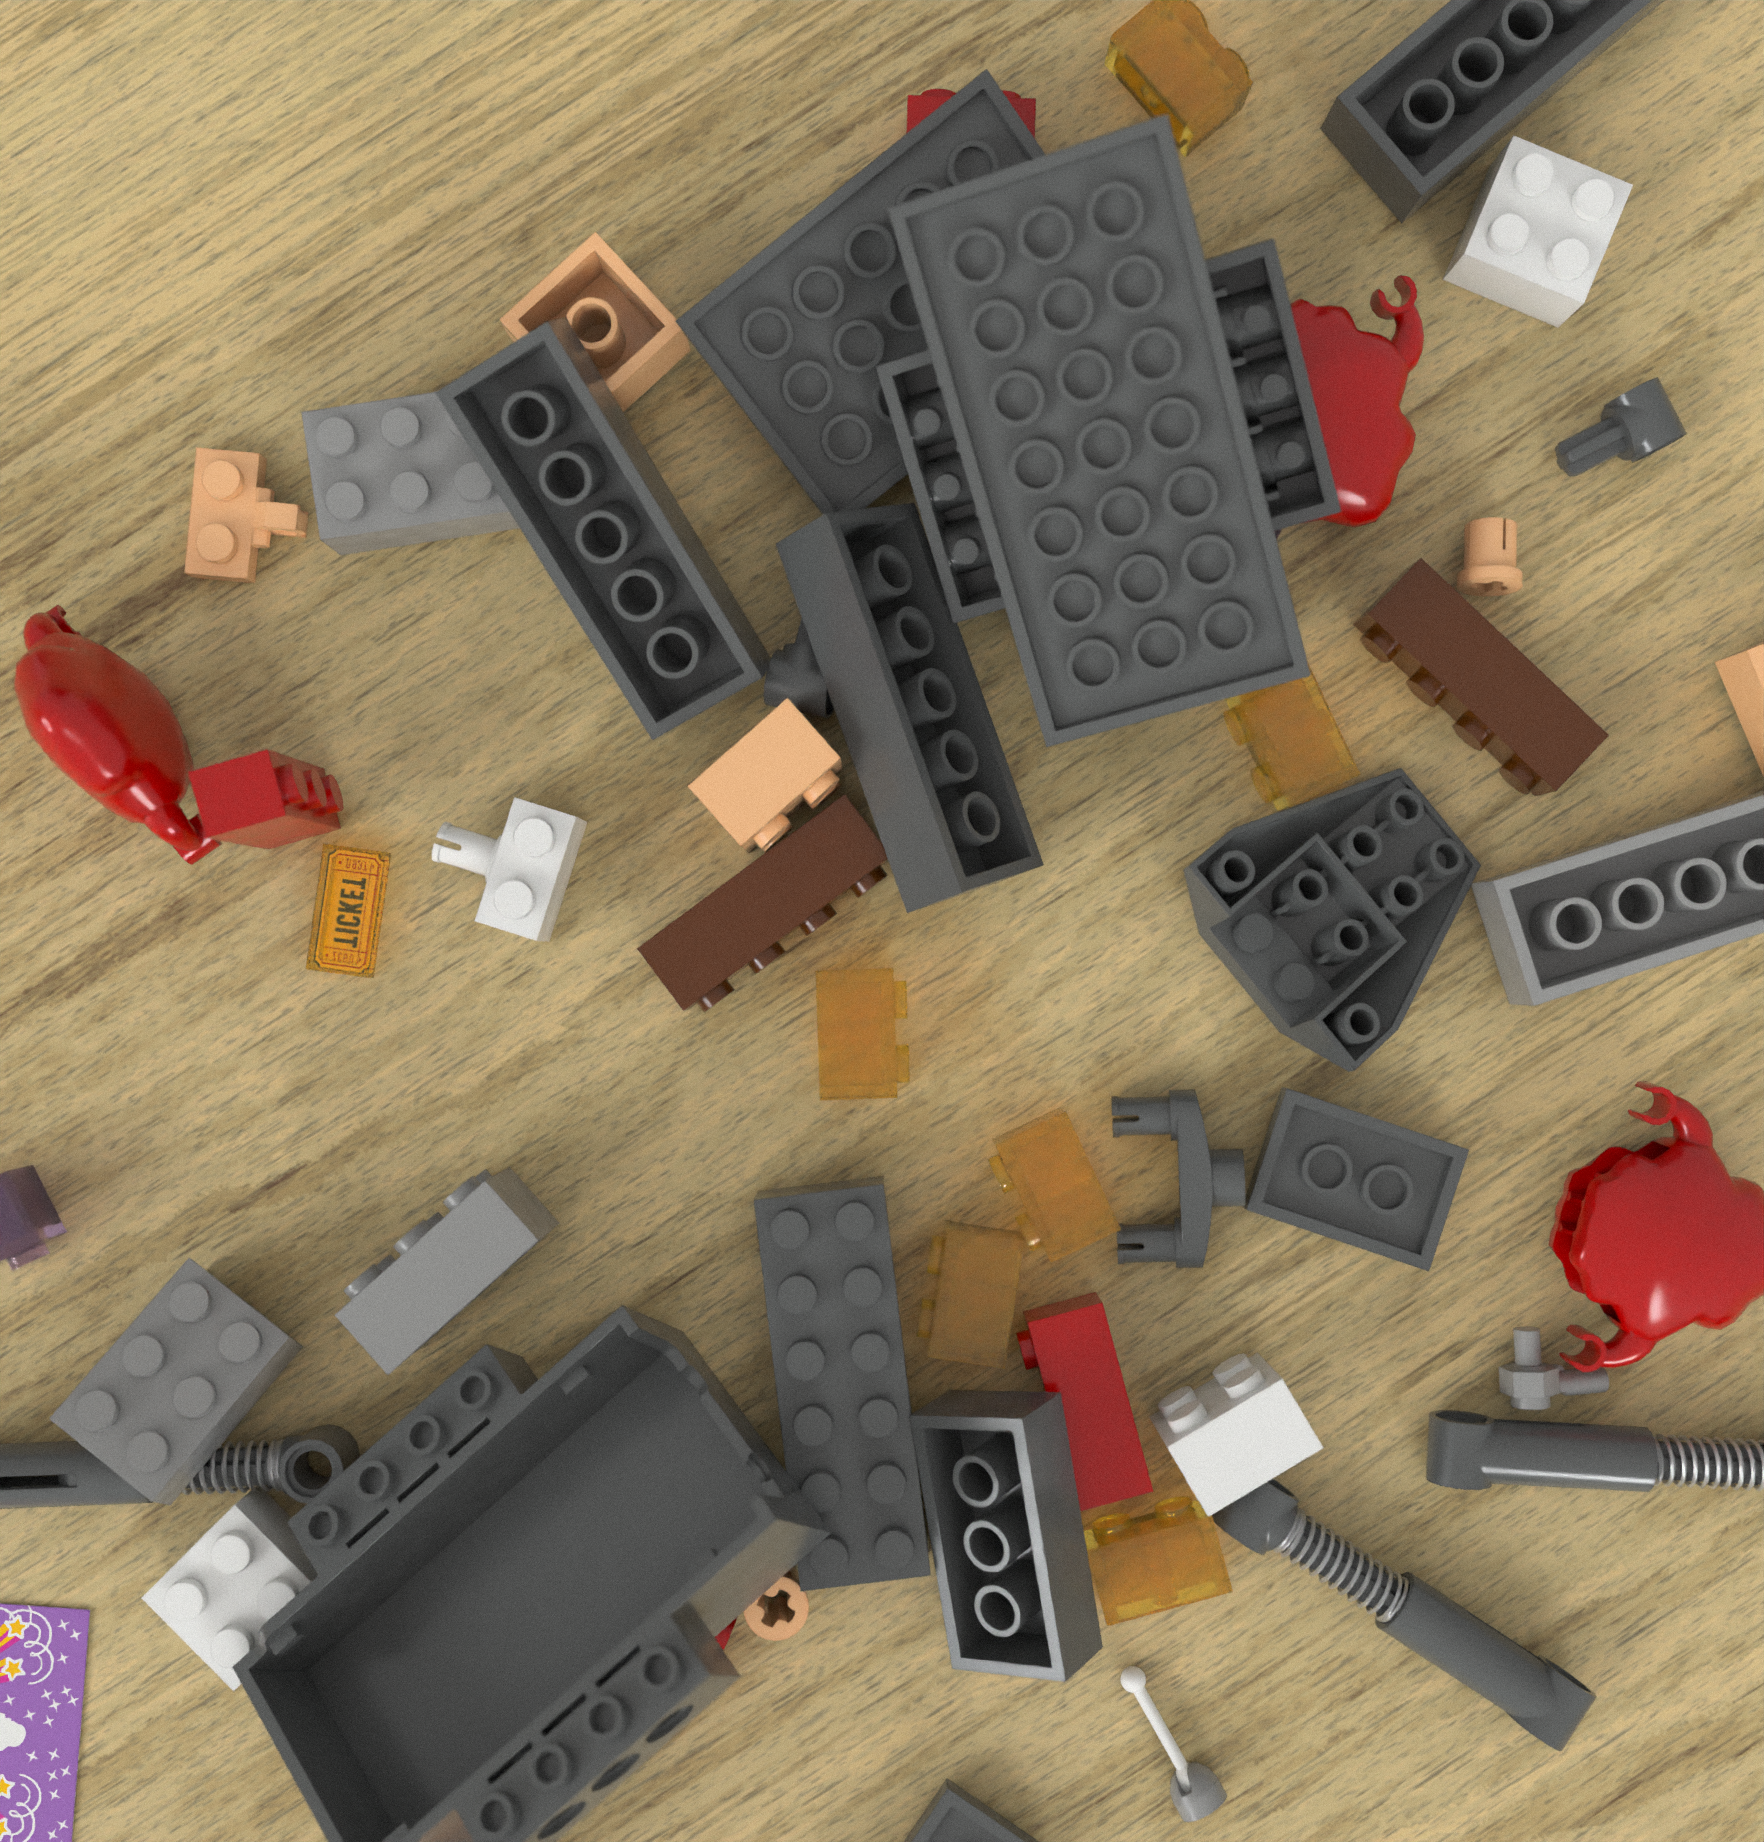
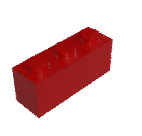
(266, 800)
(1078, 1358)

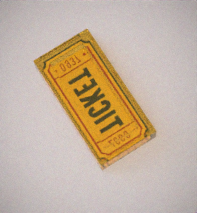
(348, 911)

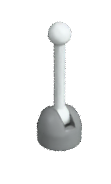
(1193, 1785)

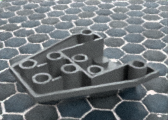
(1334, 910)

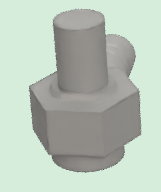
(1533, 1382)

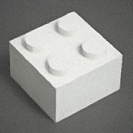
(1537, 232)
(1234, 1431)
(233, 1583)

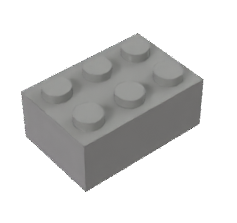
(396, 476)
(443, 1266)
(176, 1383)

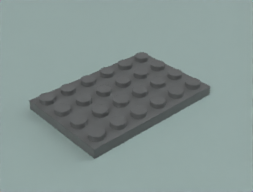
(832, 301)

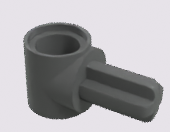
(1628, 428)
(797, 676)

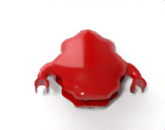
(1358, 397)
(108, 730)
(1659, 1237)

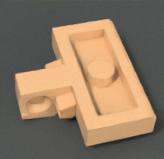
(234, 516)

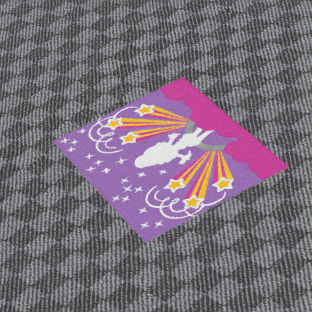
(40, 1719)

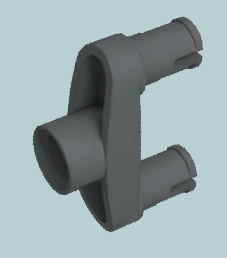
(1205, 1179)

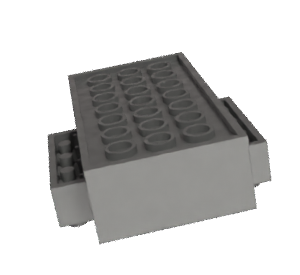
(1107, 431)
(523, 1591)

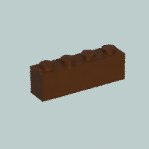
(1479, 681)
(765, 904)

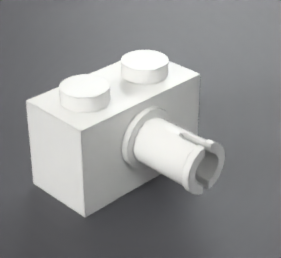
(522, 868)

